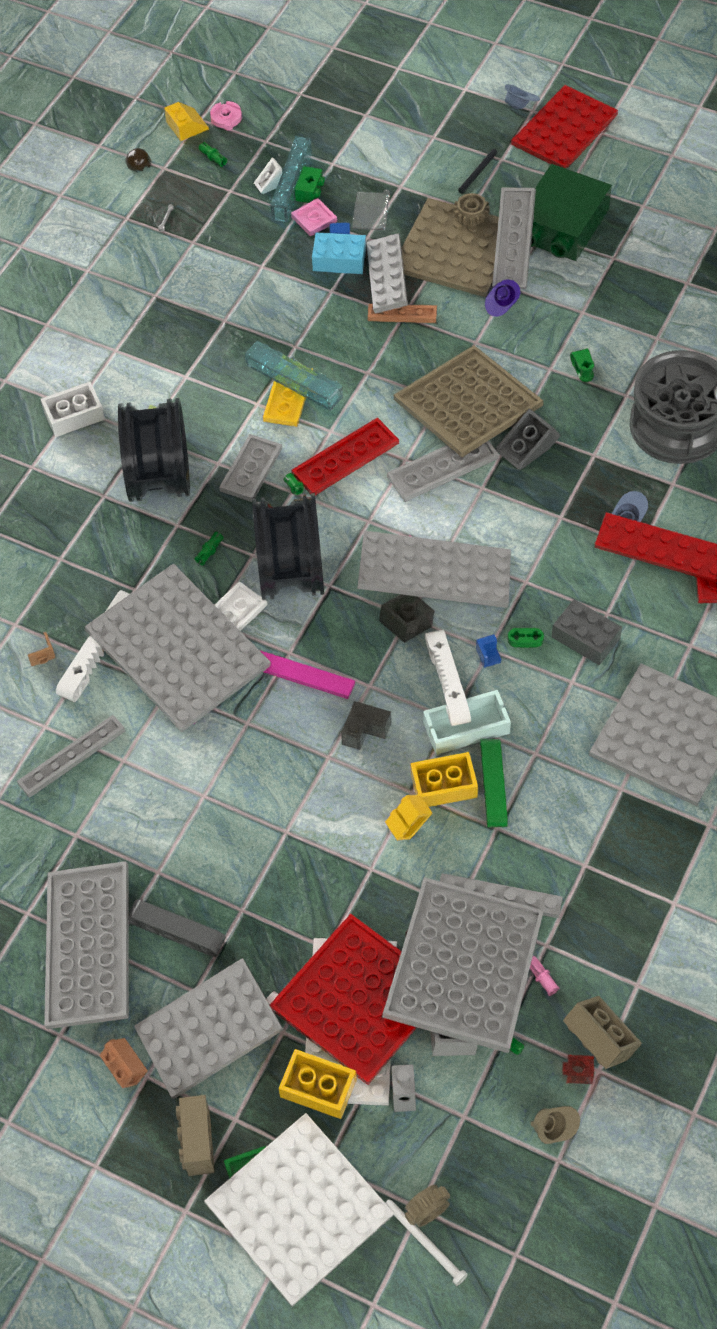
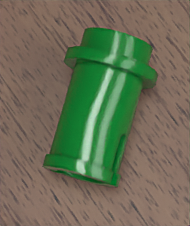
(295, 486)

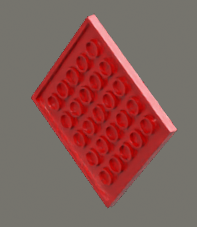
(342, 999)

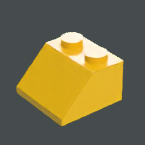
(184, 120)

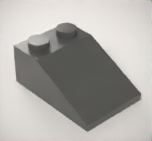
(527, 440)

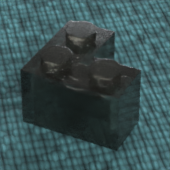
(362, 721)

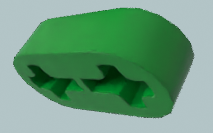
(525, 637)

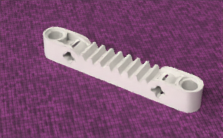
(442, 658)
(77, 675)

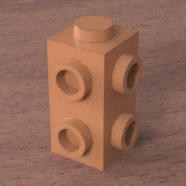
(123, 1062)

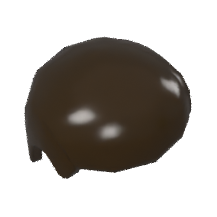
(137, 159)

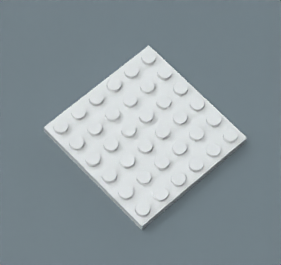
(299, 1209)

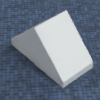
(269, 177)

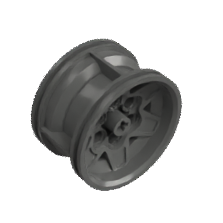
(684, 413)

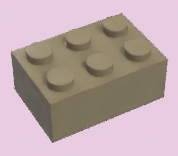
(602, 1032)
(195, 1135)

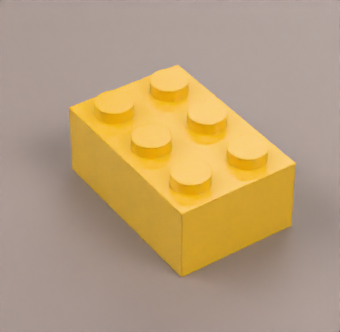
(445, 779)
(317, 1083)

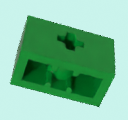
(309, 184)

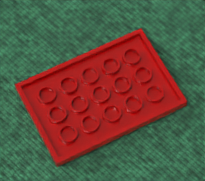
(564, 127)

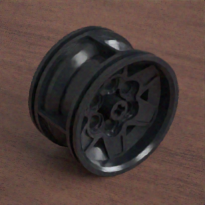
(153, 449)
(288, 546)

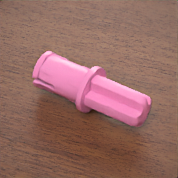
(542, 976)

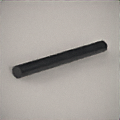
(477, 171)

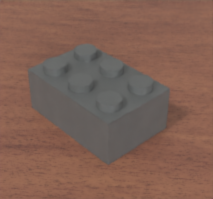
(586, 632)

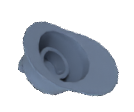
(517, 97)
(632, 506)

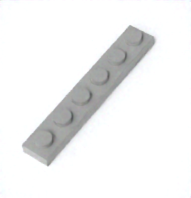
(71, 756)
(549, 903)

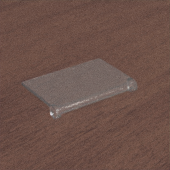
(371, 210)

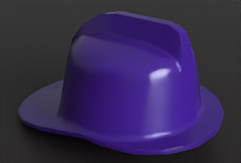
(502, 297)

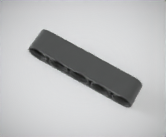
(176, 928)

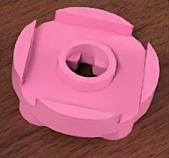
(227, 122)

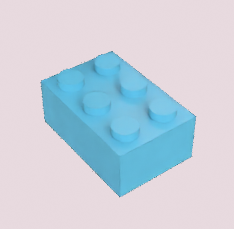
(339, 253)

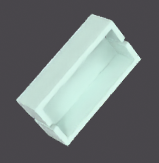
(484, 724)

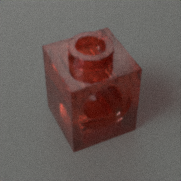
(585, 1063)

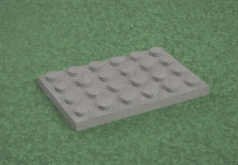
(208, 1028)

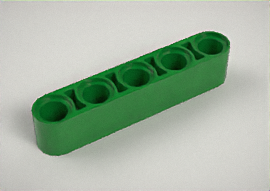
(493, 783)

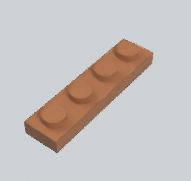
(407, 313)

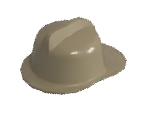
(556, 1124)

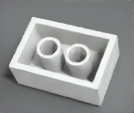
(72, 409)

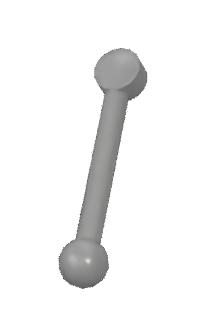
(162, 227)

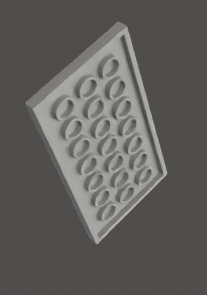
(435, 569)
(87, 945)

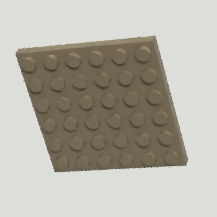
(449, 251)
(467, 400)

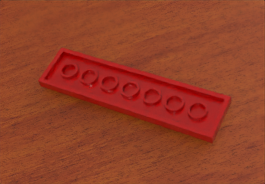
(658, 546)

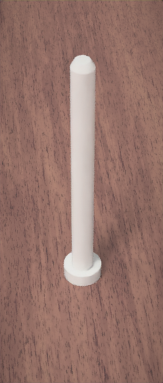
(459, 1276)

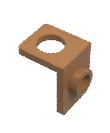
(42, 656)

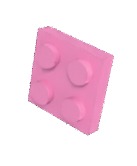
(313, 217)

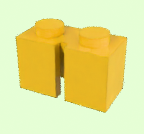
(408, 817)

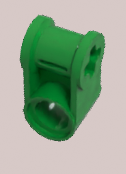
(583, 364)

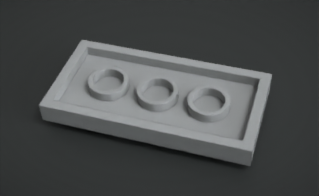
(250, 468)

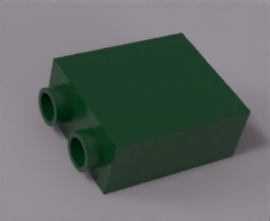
(568, 211)

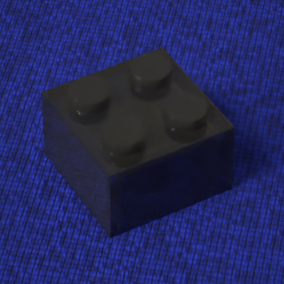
(406, 616)

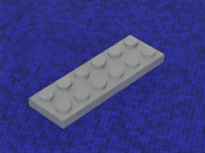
(514, 235)
(387, 273)
(437, 469)

